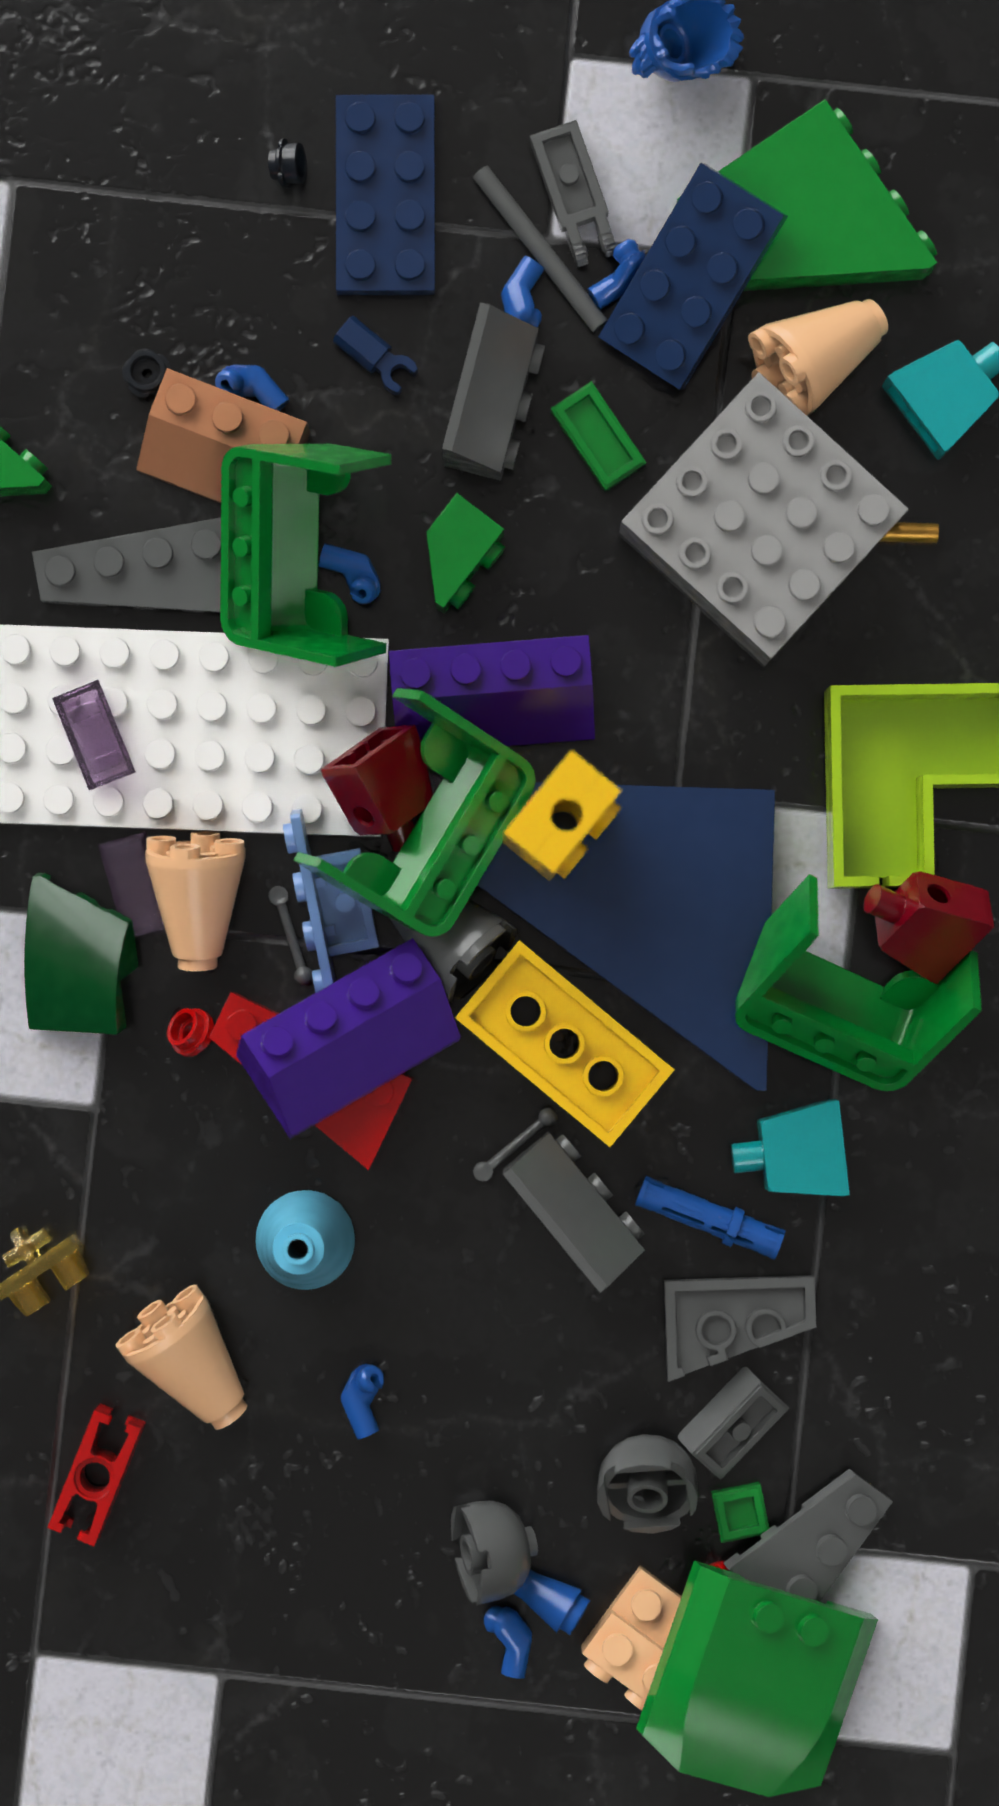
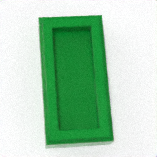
(598, 436)

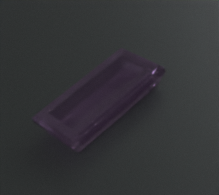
(93, 735)
(131, 882)

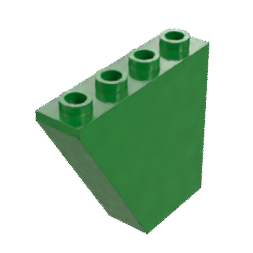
(839, 212)

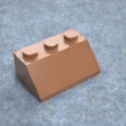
(198, 424)

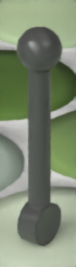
(279, 896)
(484, 1170)

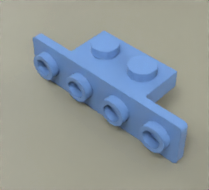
(336, 919)

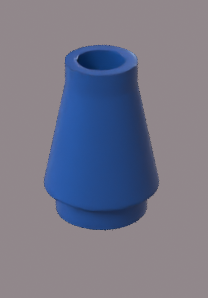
(554, 1601)

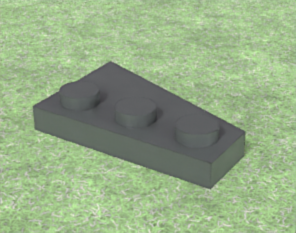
(732, 1315)
(817, 1541)

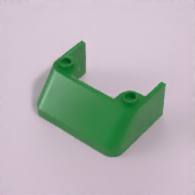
(272, 550)
(454, 836)
(842, 1018)

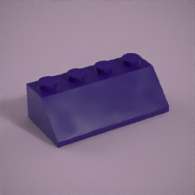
(508, 688)
(349, 1038)

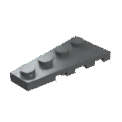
(139, 570)

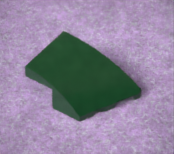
(75, 961)

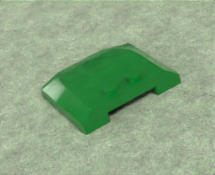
(753, 1683)

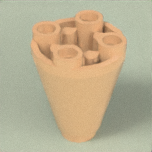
(816, 350)
(196, 893)
(186, 1357)

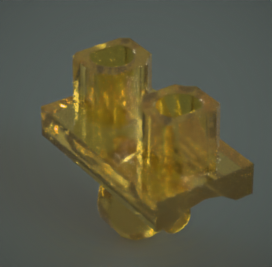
(62, 1259)

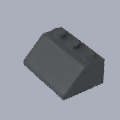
(492, 394)
(575, 1209)

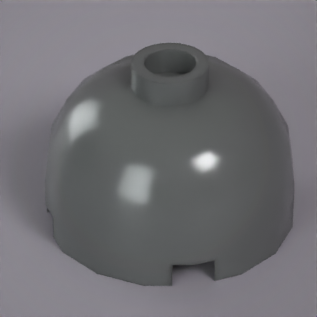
(647, 1484)
(493, 1550)

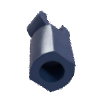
(372, 352)

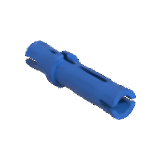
(717, 1220)

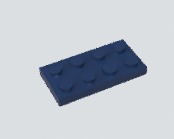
(385, 195)
(692, 276)

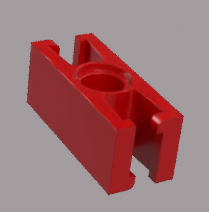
(78, 1484)

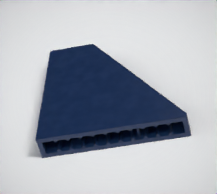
(664, 908)

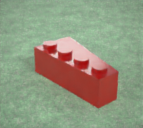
(357, 1127)

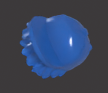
(687, 40)

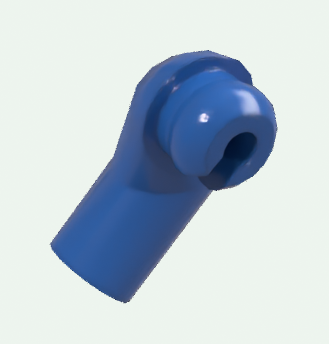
(252, 382)

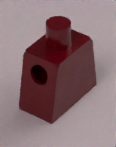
(382, 783)
(930, 922)

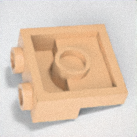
(632, 1635)

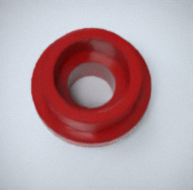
(190, 1031)

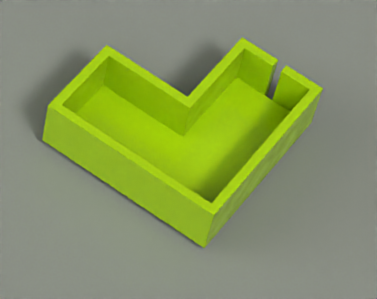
(881, 769)

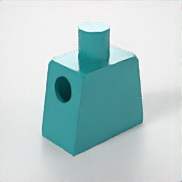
(945, 392)
(798, 1151)

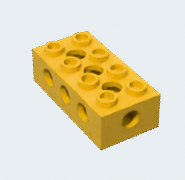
(570, 789)
(598, 1035)

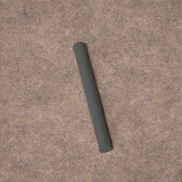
(540, 248)

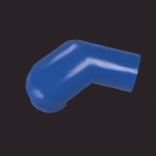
(615, 284)
(517, 295)
(357, 571)
(358, 1396)
(514, 1635)

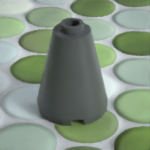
(467, 950)

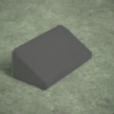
(732, 1422)

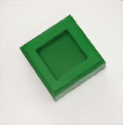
(740, 1512)

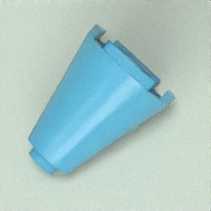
(317, 1222)

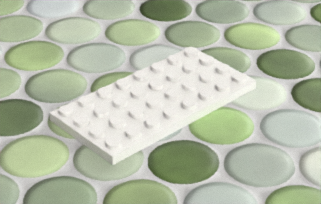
(210, 726)

